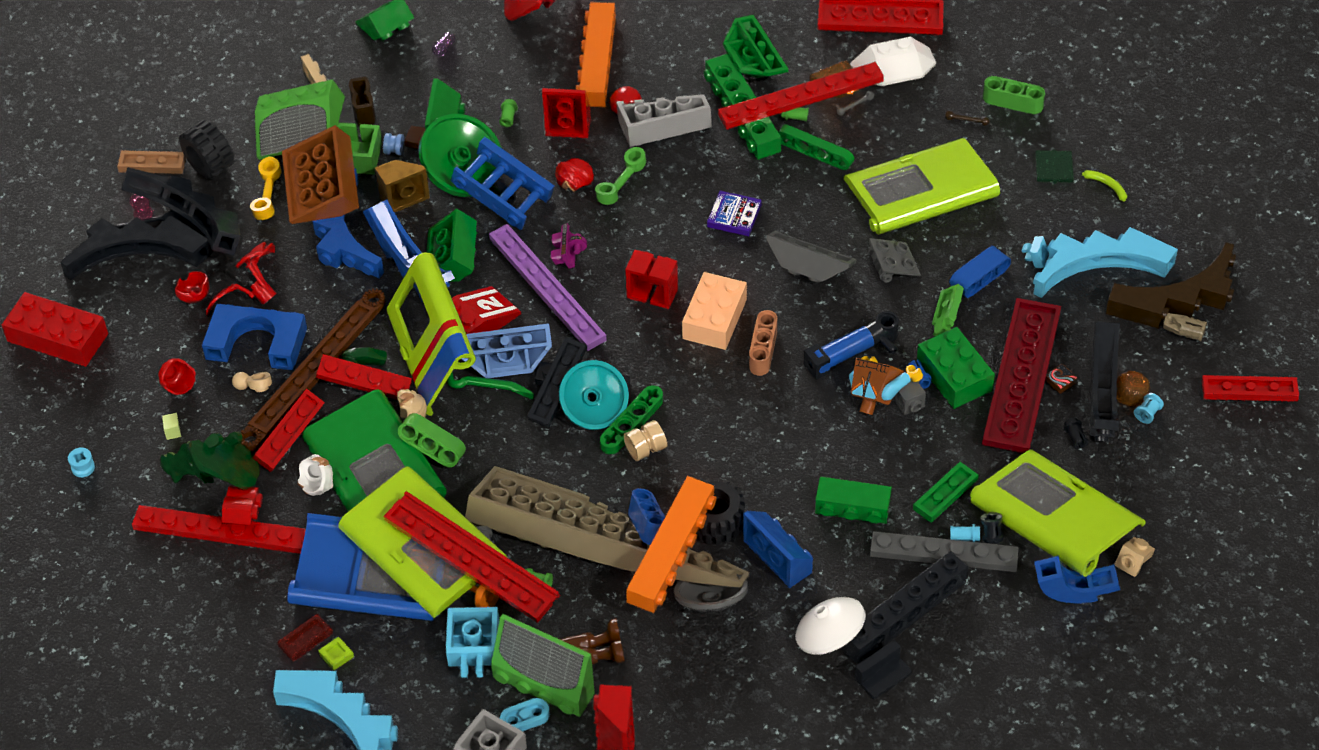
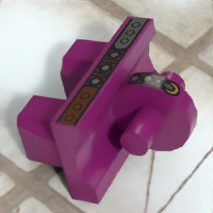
(569, 245)

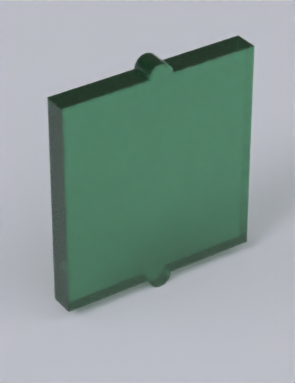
(1054, 166)

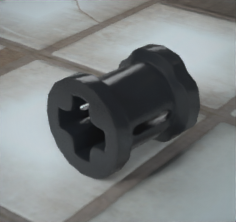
(992, 527)

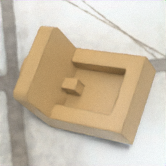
(1133, 555)

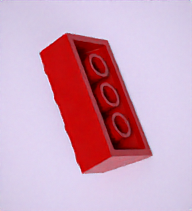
(614, 718)

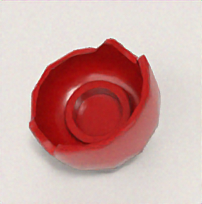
(627, 94)
(192, 289)
(177, 376)

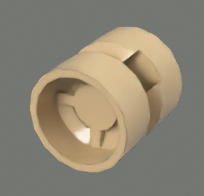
(648, 439)

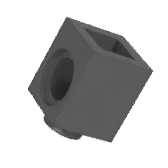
(910, 398)

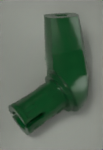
(365, 356)

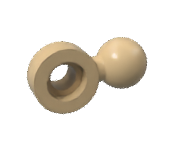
(257, 382)

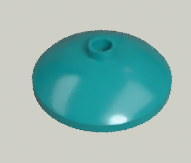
(604, 383)

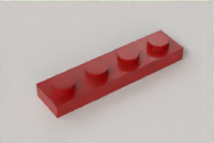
(361, 376)
(1250, 388)
(288, 430)

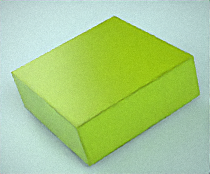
(336, 653)

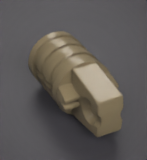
(1185, 326)

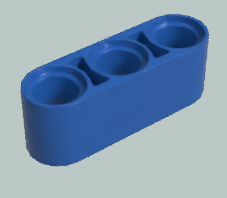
(980, 271)
(645, 514)

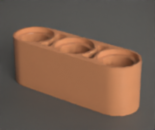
(763, 343)

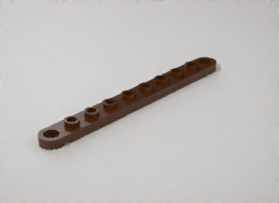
(304, 376)

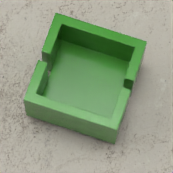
(365, 152)

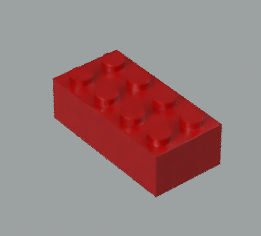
(55, 329)

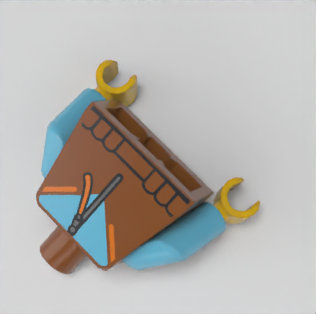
(879, 382)

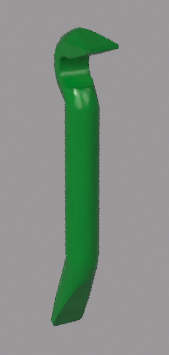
(490, 383)

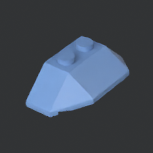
(509, 350)

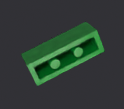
(853, 500)

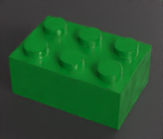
(955, 367)

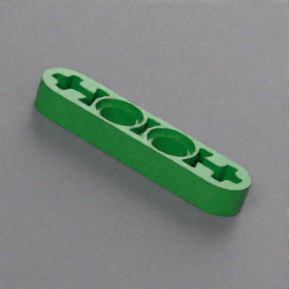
(836, 156)
(631, 419)

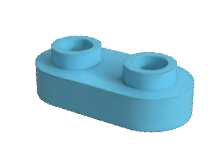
(523, 714)

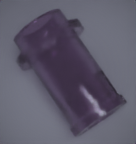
(441, 47)

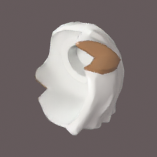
(315, 475)

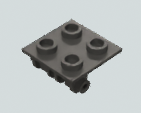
(892, 258)

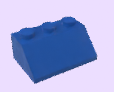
(776, 547)

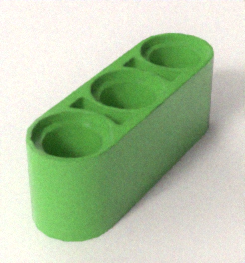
(1013, 95)
(420, 437)

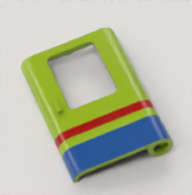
(443, 339)

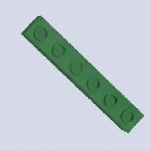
(732, 89)

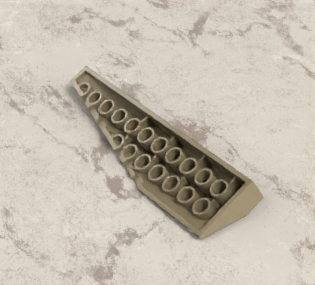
(575, 526)

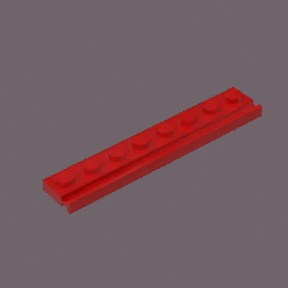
(472, 556)

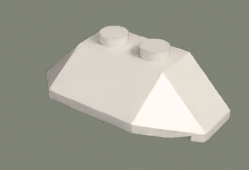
(898, 59)

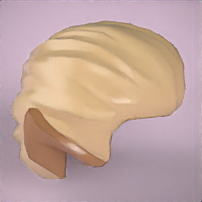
(410, 403)

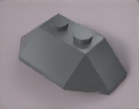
(807, 258)

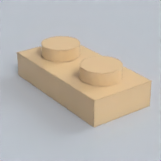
(312, 70)

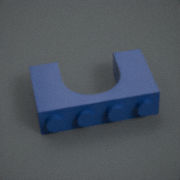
(233, 321)

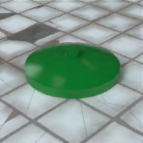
(453, 143)

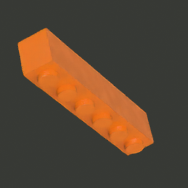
(597, 52)
(670, 544)

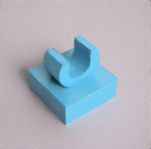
(1036, 252)

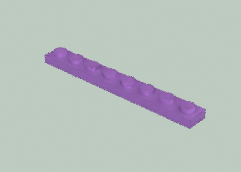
(547, 287)

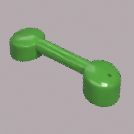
(634, 161)

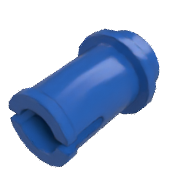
(926, 380)

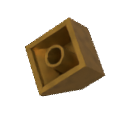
(402, 184)

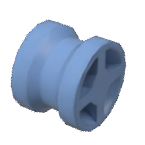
(393, 144)

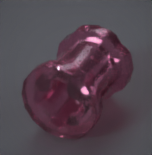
(141, 207)

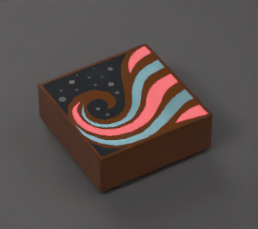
(1061, 378)

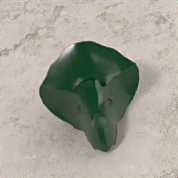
(214, 458)

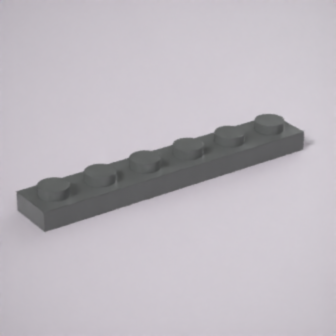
(932, 549)

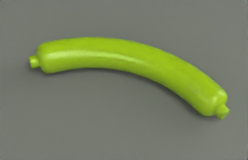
(1094, 175)

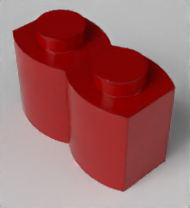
(241, 505)

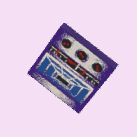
(734, 213)

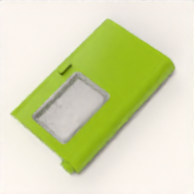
(922, 185)
(1055, 510)
(422, 573)

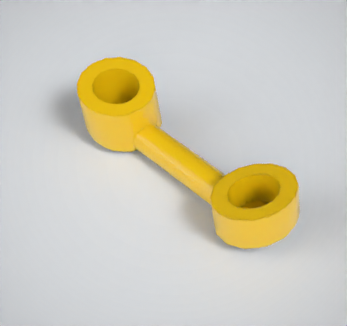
(270, 172)

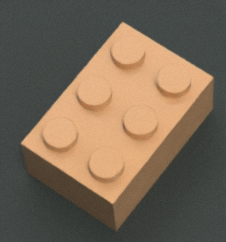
(714, 310)

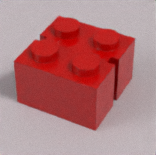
(646, 271)

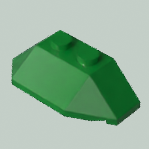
(752, 49)

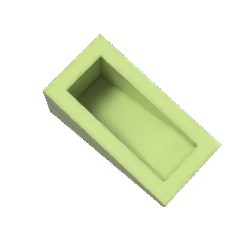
(171, 426)

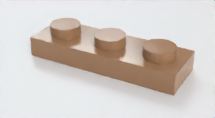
(152, 161)

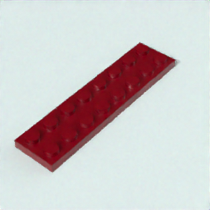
(1022, 376)

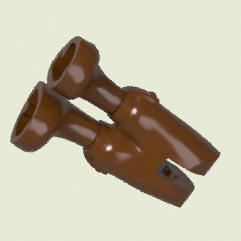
(588, 641)

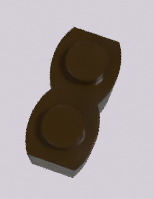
(362, 101)

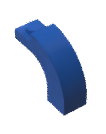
(1070, 585)

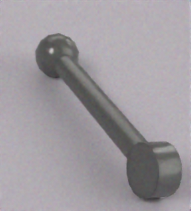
(869, 95)

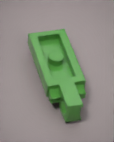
(947, 309)

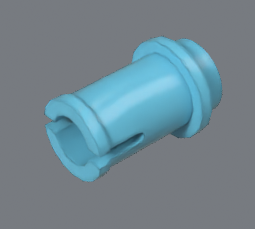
(965, 533)

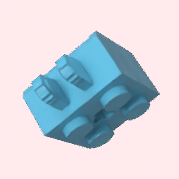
(471, 637)

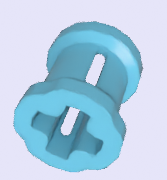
(1148, 408)

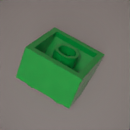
(386, 19)

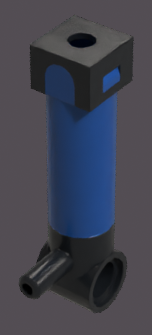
(882, 330)

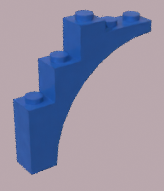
(395, 240)
(340, 246)

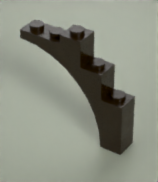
(1153, 304)

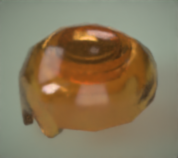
(1132, 388)

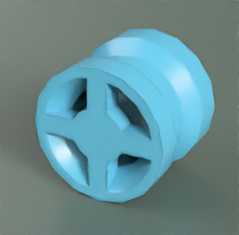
(81, 462)

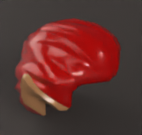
(574, 174)

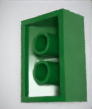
(443, 102)
(454, 243)

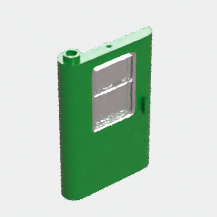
(366, 448)

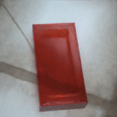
(305, 637)

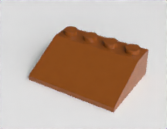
(320, 177)

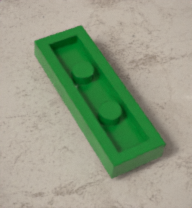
(945, 492)

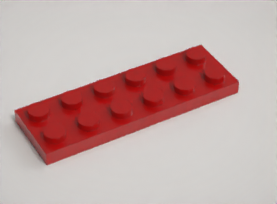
(882, 16)

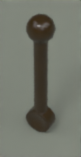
(949, 115)

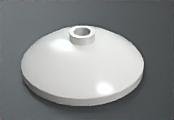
(830, 625)

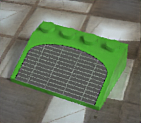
(295, 116)
(542, 666)

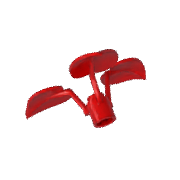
(260, 288)

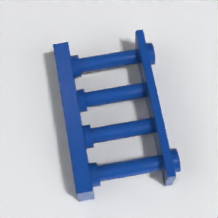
(508, 165)

